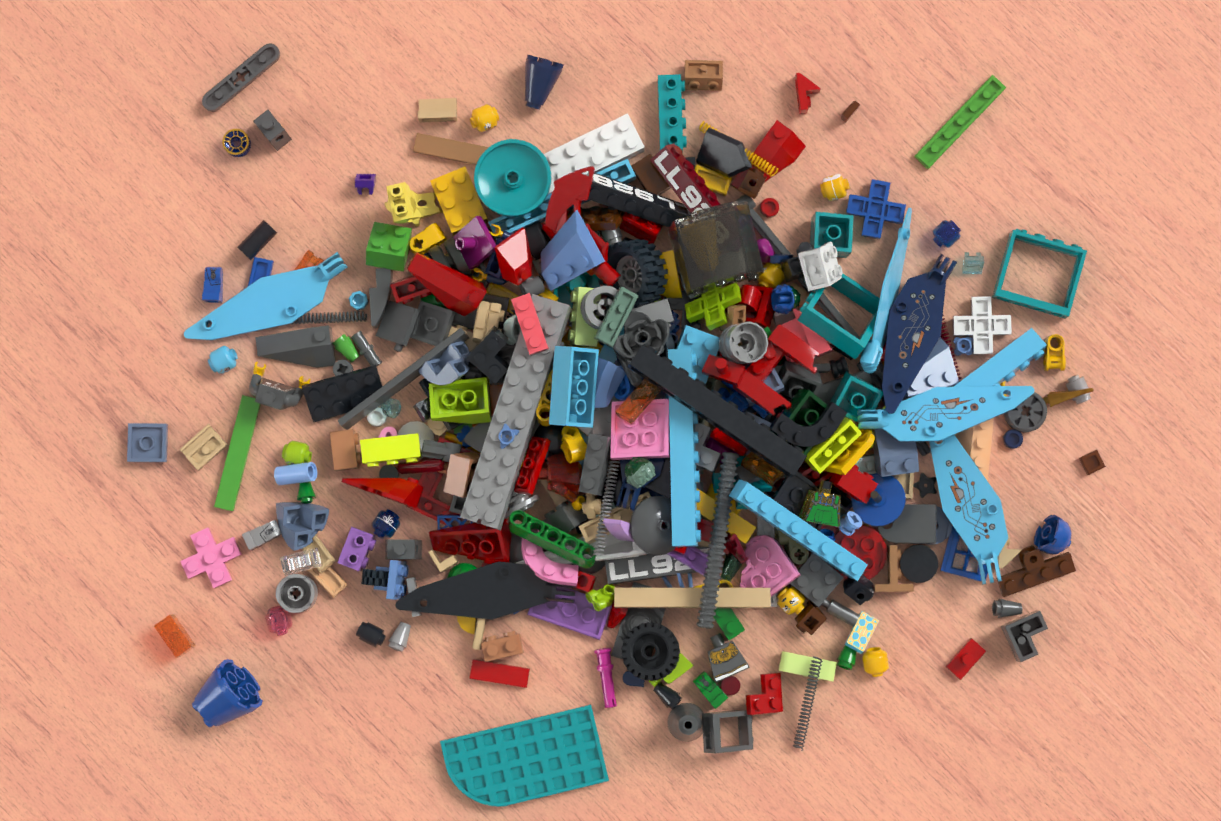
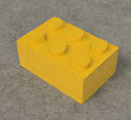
(458, 199)

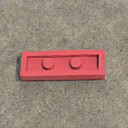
(529, 324)

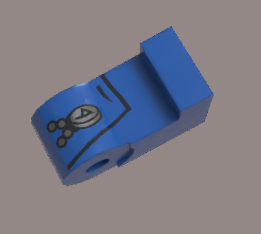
(213, 285)

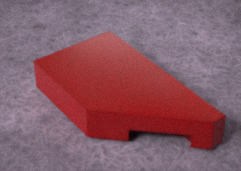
(616, 616)

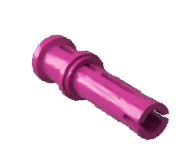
(605, 668)

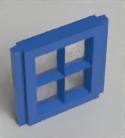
(959, 558)

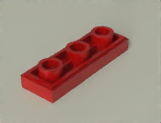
(532, 465)

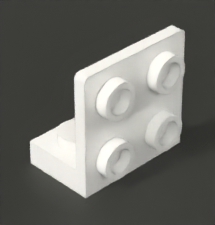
(820, 266)

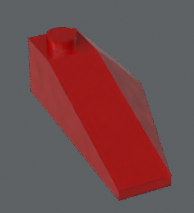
(779, 148)
(451, 287)
(395, 489)

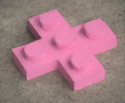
(211, 557)

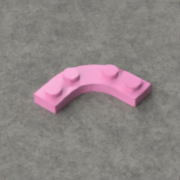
(545, 568)

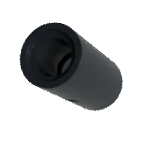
(257, 240)

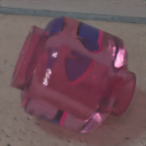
(278, 620)

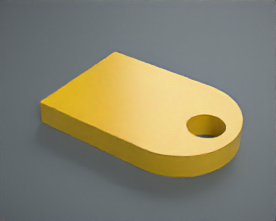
(852, 454)

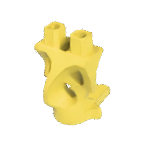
(404, 204)

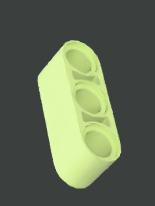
(800, 665)

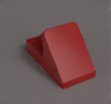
(803, 88)

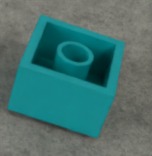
(834, 229)
(856, 395)

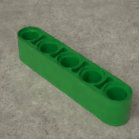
(546, 531)

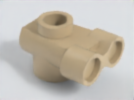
(592, 506)

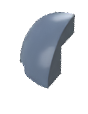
(449, 367)
(300, 522)

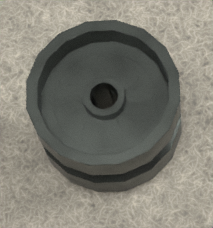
(452, 259)

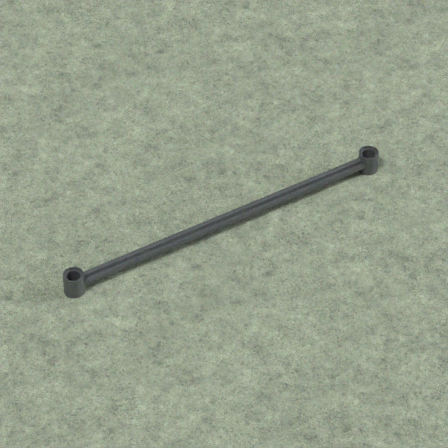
(823, 301)

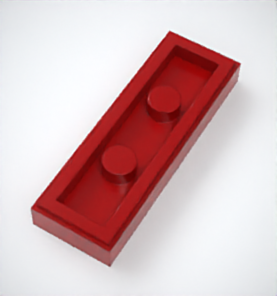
(499, 673)

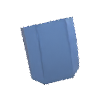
(608, 380)

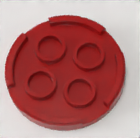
(867, 546)

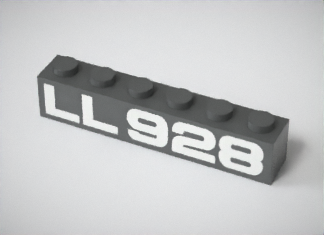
(645, 567)

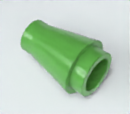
(346, 348)

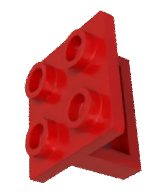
(640, 227)

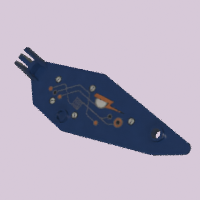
(913, 330)

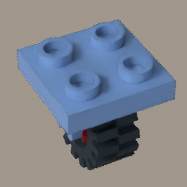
(388, 579)

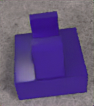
(365, 181)

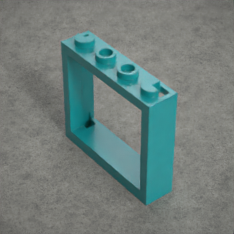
(1031, 303)
(832, 331)

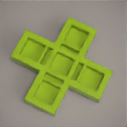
(713, 305)

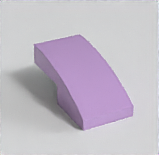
(619, 529)

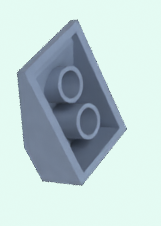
(893, 456)

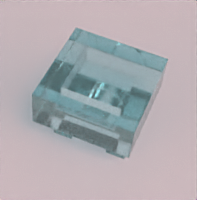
(973, 264)

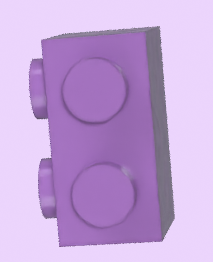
(356, 549)

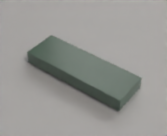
(616, 317)

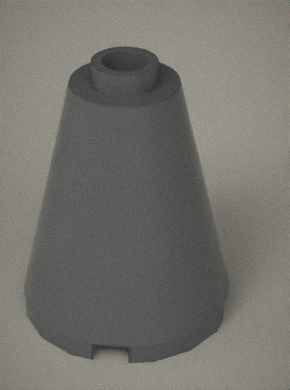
(679, 716)

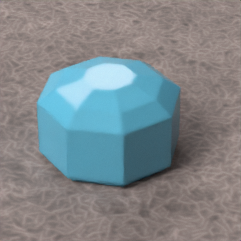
(358, 300)

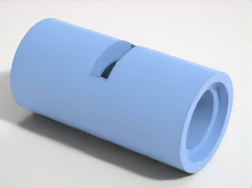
(295, 473)

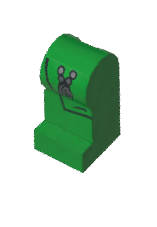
(710, 689)

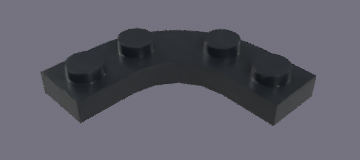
(812, 434)

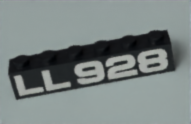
(636, 201)

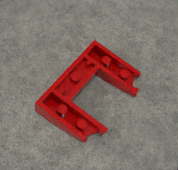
(780, 343)
(427, 505)

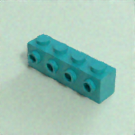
(670, 111)

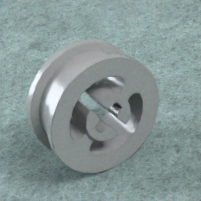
(589, 308)

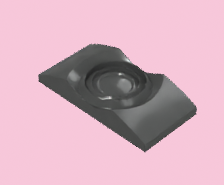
(633, 618)

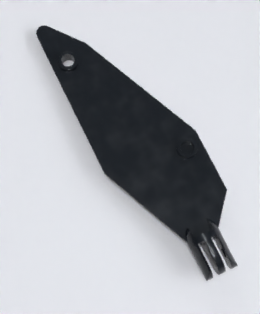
(485, 592)

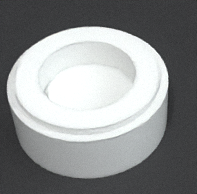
(376, 417)

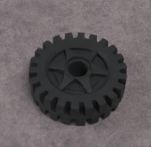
(635, 649)

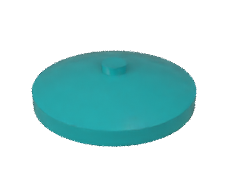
(512, 177)

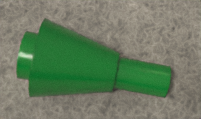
(306, 493)

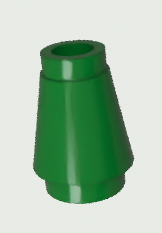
(847, 658)

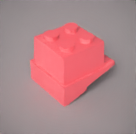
(808, 336)

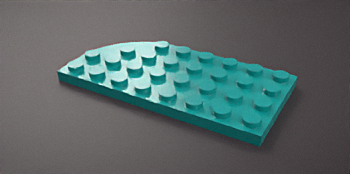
(527, 758)

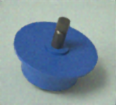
(884, 504)

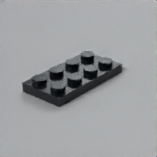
(340, 393)

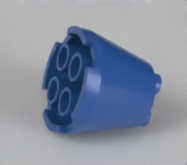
(227, 694)

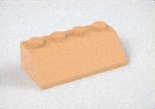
(978, 444)

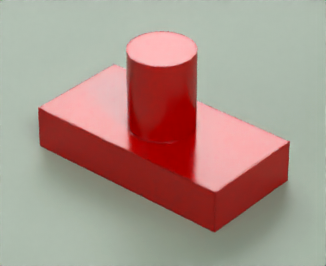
(723, 370)
(965, 658)

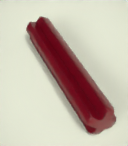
(420, 466)

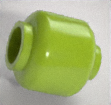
(296, 453)

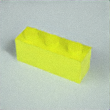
(390, 450)
(826, 452)

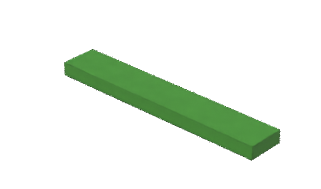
(960, 122)
(237, 453)

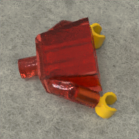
(563, 478)

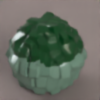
(639, 471)

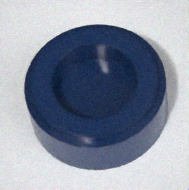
(1013, 439)

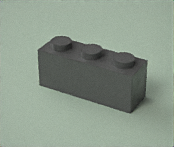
(595, 465)

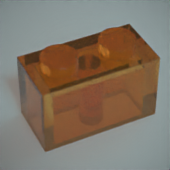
(174, 635)

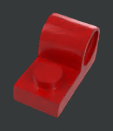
(750, 297)

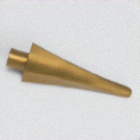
(1055, 398)

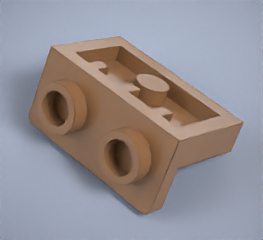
(703, 75)

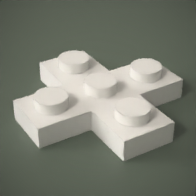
(982, 325)

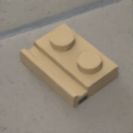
(203, 447)

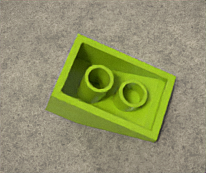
(461, 401)

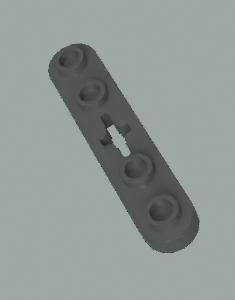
(226, 90)

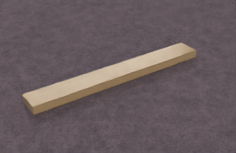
(690, 598)

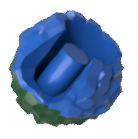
(785, 299)

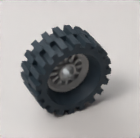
(639, 270)

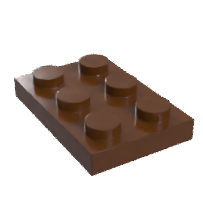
(600, 218)

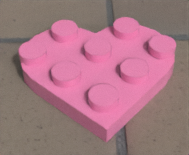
(767, 565)

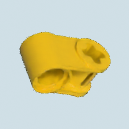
(427, 238)
(1054, 355)
(573, 444)

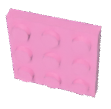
(645, 436)

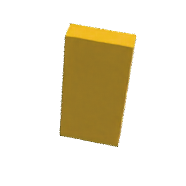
(714, 181)

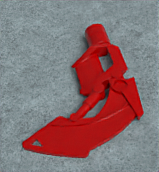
(570, 191)

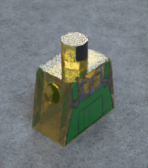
(822, 506)

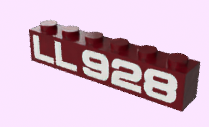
(683, 179)

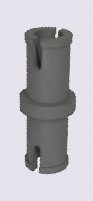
(366, 349)

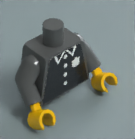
(274, 393)

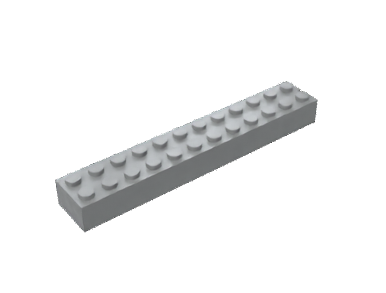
(516, 407)

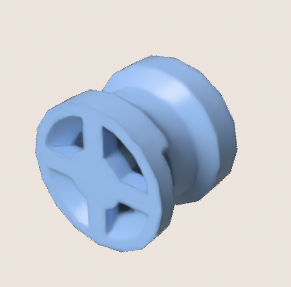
(850, 523)

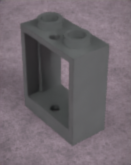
(712, 735)

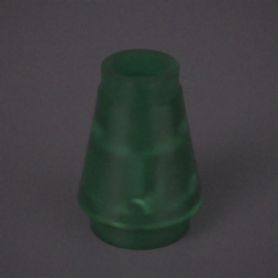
(730, 567)

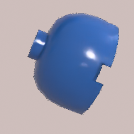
(1053, 536)

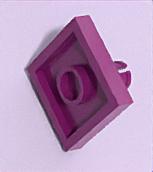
(474, 242)

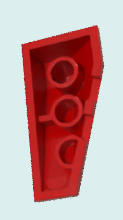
(474, 542)

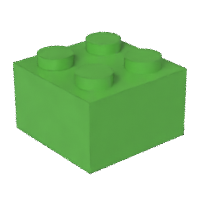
(388, 246)

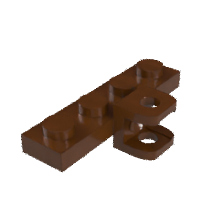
(1035, 570)

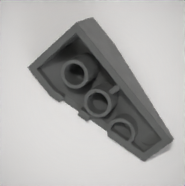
(303, 346)

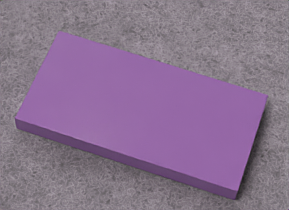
(576, 617)

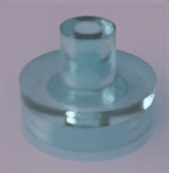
(391, 408)

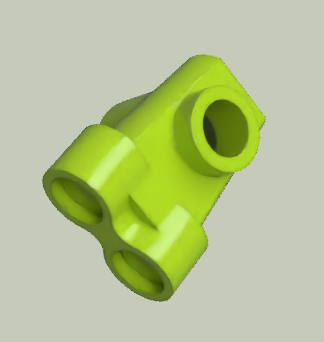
(601, 598)

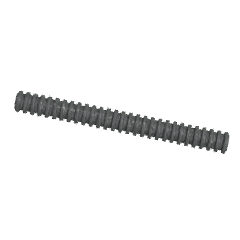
(717, 540)

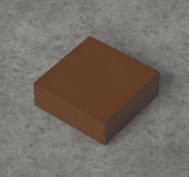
(850, 111)
(1092, 462)

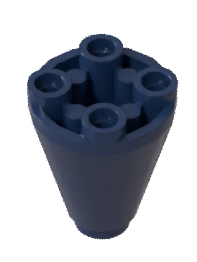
(540, 80)

